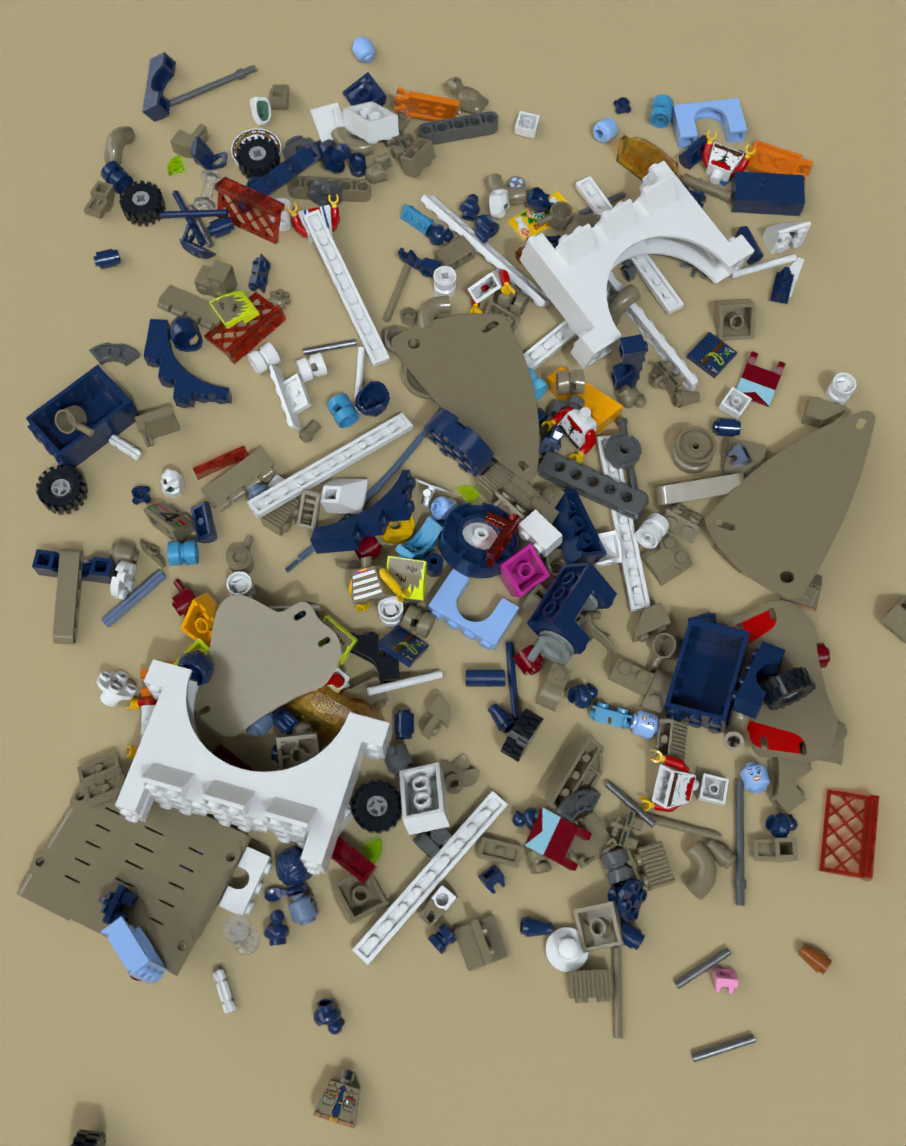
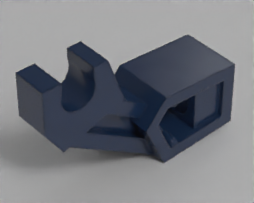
(425, 266)

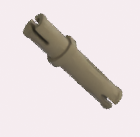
(711, 189)

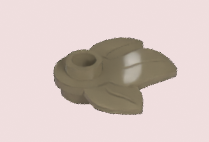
(458, 772)

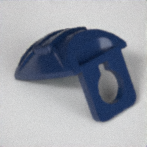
(204, 156)
(193, 248)

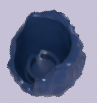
(372, 399)
(200, 665)
(290, 867)

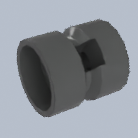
(431, 840)
(617, 866)

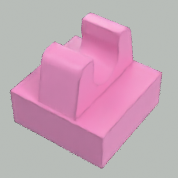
(725, 978)

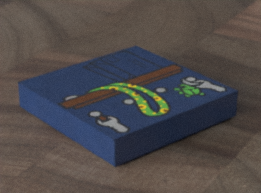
(711, 355)
(403, 646)

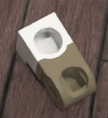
(437, 906)

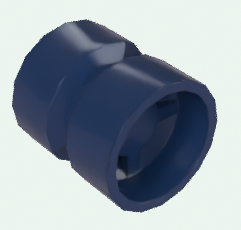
(115, 174)

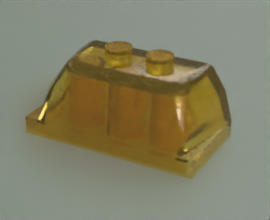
(640, 154)
(325, 709)

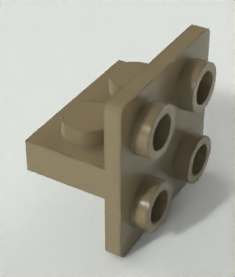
(683, 522)
(480, 943)

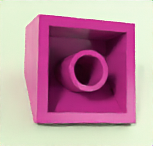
(523, 571)

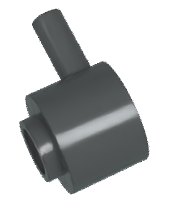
(397, 759)

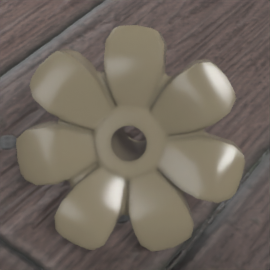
(279, 298)

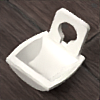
(613, 548)

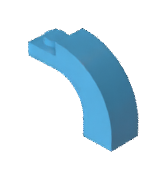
(423, 541)

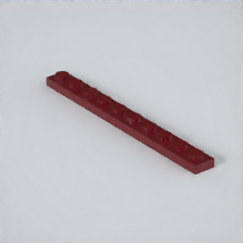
(343, 853)

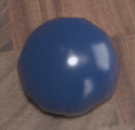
(538, 200)

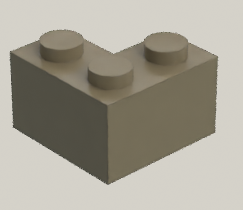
(216, 280)

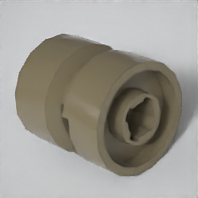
(519, 305)
(570, 382)
(422, 626)

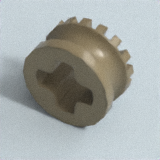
(403, 314)

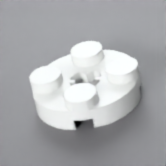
(124, 581)

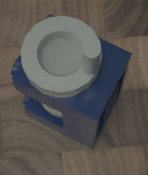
(554, 619)

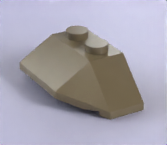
(576, 770)

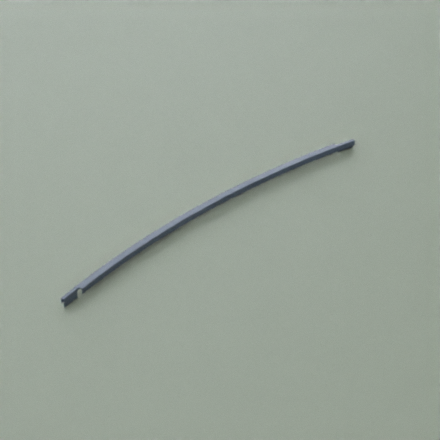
(371, 493)

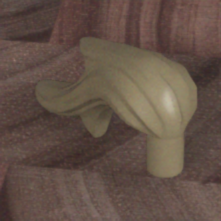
(593, 632)

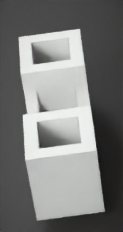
(241, 900)

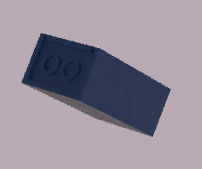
(107, 413)
(707, 675)

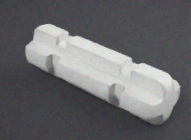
(125, 447)
(224, 991)

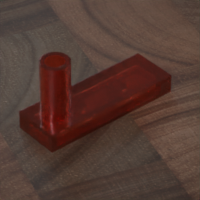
(220, 462)
(509, 528)

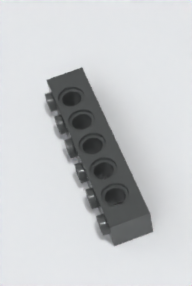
(632, 509)

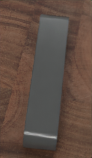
(459, 128)

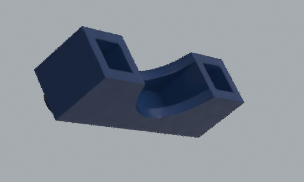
(160, 72)
(632, 355)
(94, 570)
(750, 696)

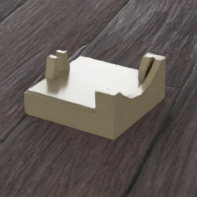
(157, 424)
(296, 748)
(599, 844)

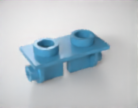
(416, 219)
(618, 715)

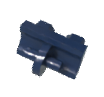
(551, 439)
(115, 902)

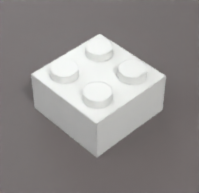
(527, 124)
(735, 403)
(713, 789)

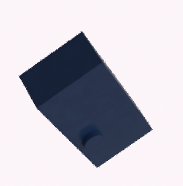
(767, 193)

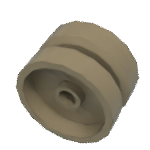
(694, 449)

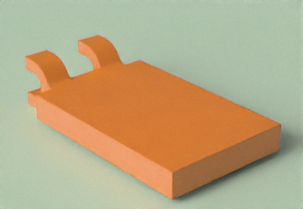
(425, 105)
(777, 160)

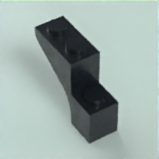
(367, 649)

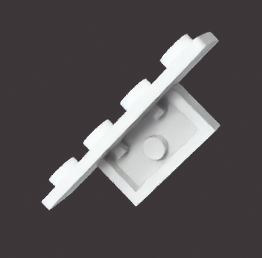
(292, 395)

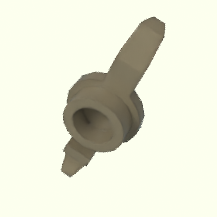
(153, 552)
(351, 565)

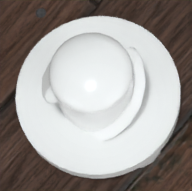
(115, 687)
(565, 950)

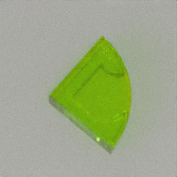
(175, 166)
(468, 493)
(373, 850)

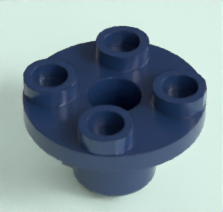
(335, 155)
(628, 898)

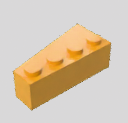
(603, 408)
(200, 618)

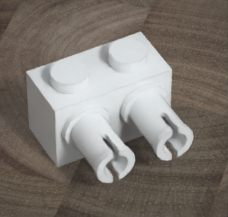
(540, 533)

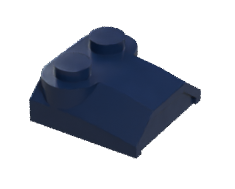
(365, 91)

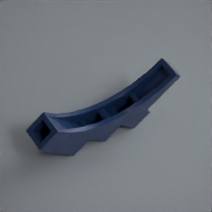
(288, 170)
(171, 374)
(373, 521)

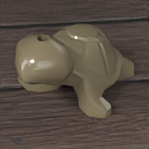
(469, 98)

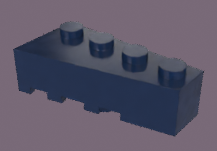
(579, 537)

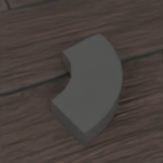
(114, 352)
(578, 802)

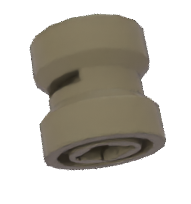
(538, 862)

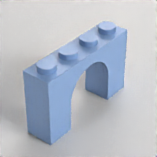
(726, 112)
(487, 632)

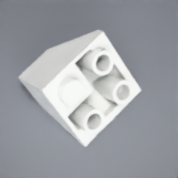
(785, 236)
(344, 495)

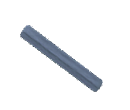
(136, 596)

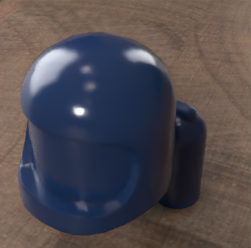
(485, 228)
(284, 720)

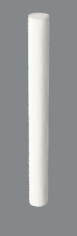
(762, 266)
(359, 372)
(404, 682)

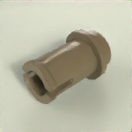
(307, 434)

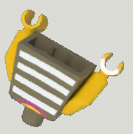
(373, 584)

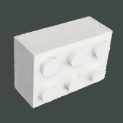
(371, 122)
(423, 798)

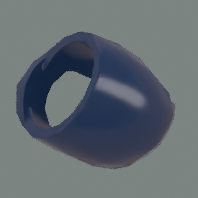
(182, 331)

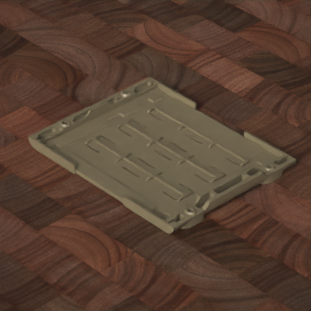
(193, 905)

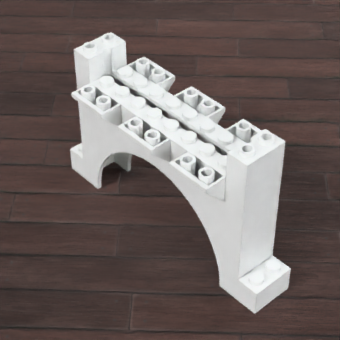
(658, 222)
(295, 803)

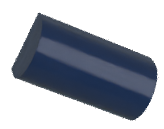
(693, 154)
(757, 255)
(204, 523)
(485, 678)

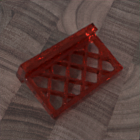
(250, 198)
(253, 335)
(867, 840)

